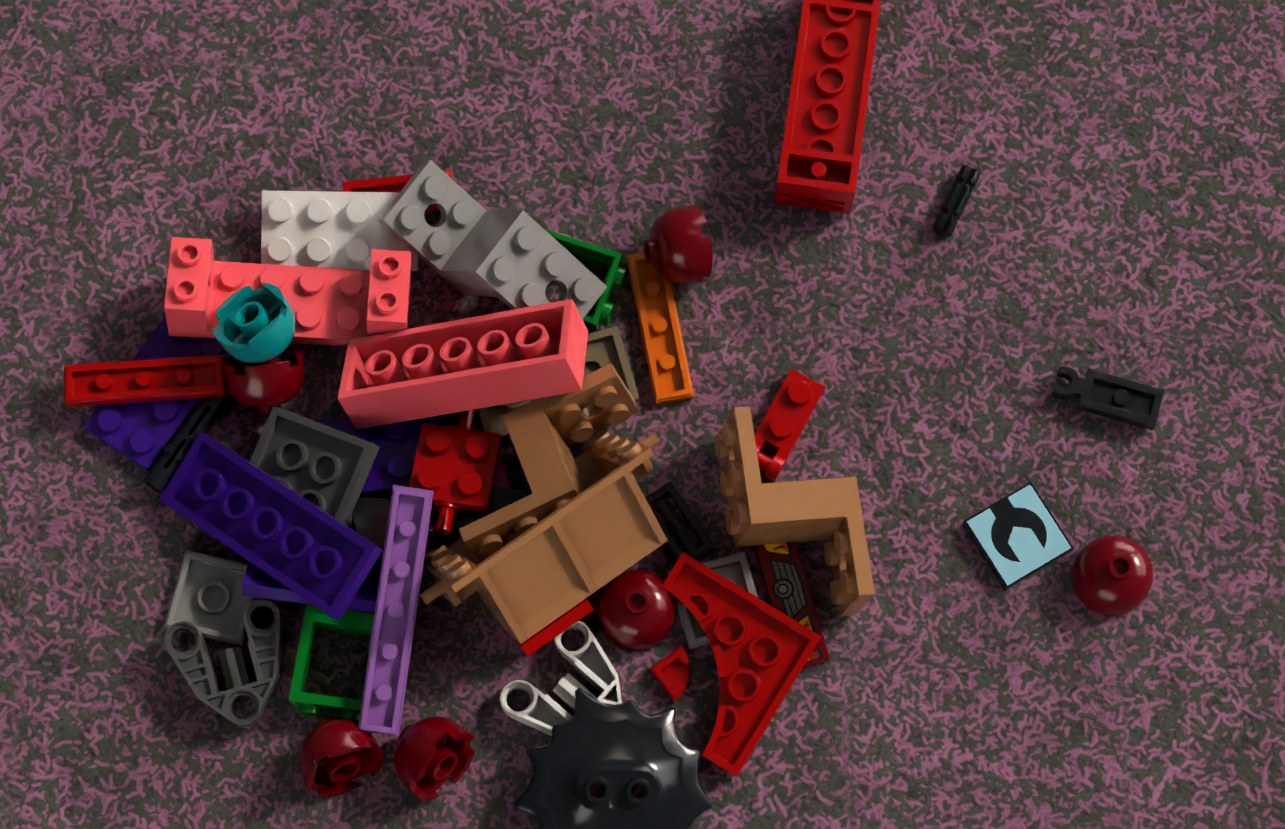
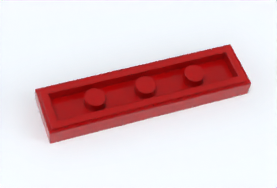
(144, 380)

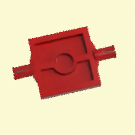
(457, 466)

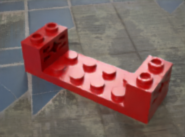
(827, 104)

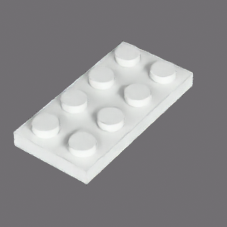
(326, 229)

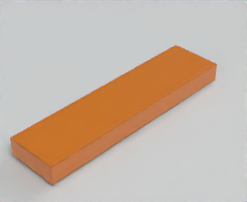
(659, 332)

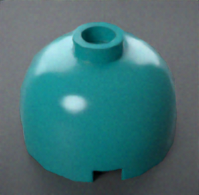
(255, 324)

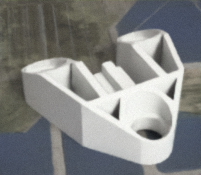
(588, 662)

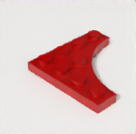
(755, 656)

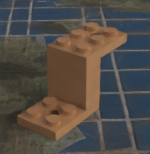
(542, 441)
(795, 512)

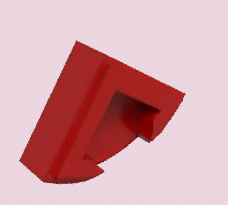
(673, 673)

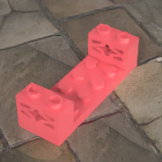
(326, 302)

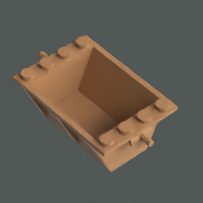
(564, 553)

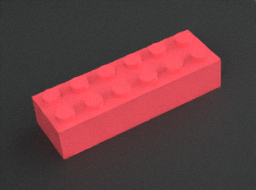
(464, 364)

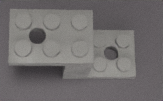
(486, 250)

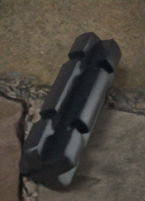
(956, 201)

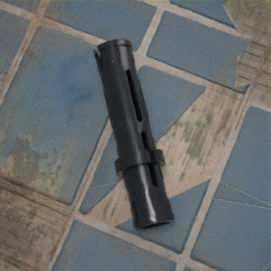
(159, 476)

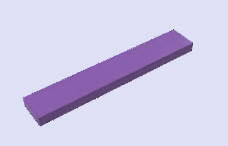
(395, 610)

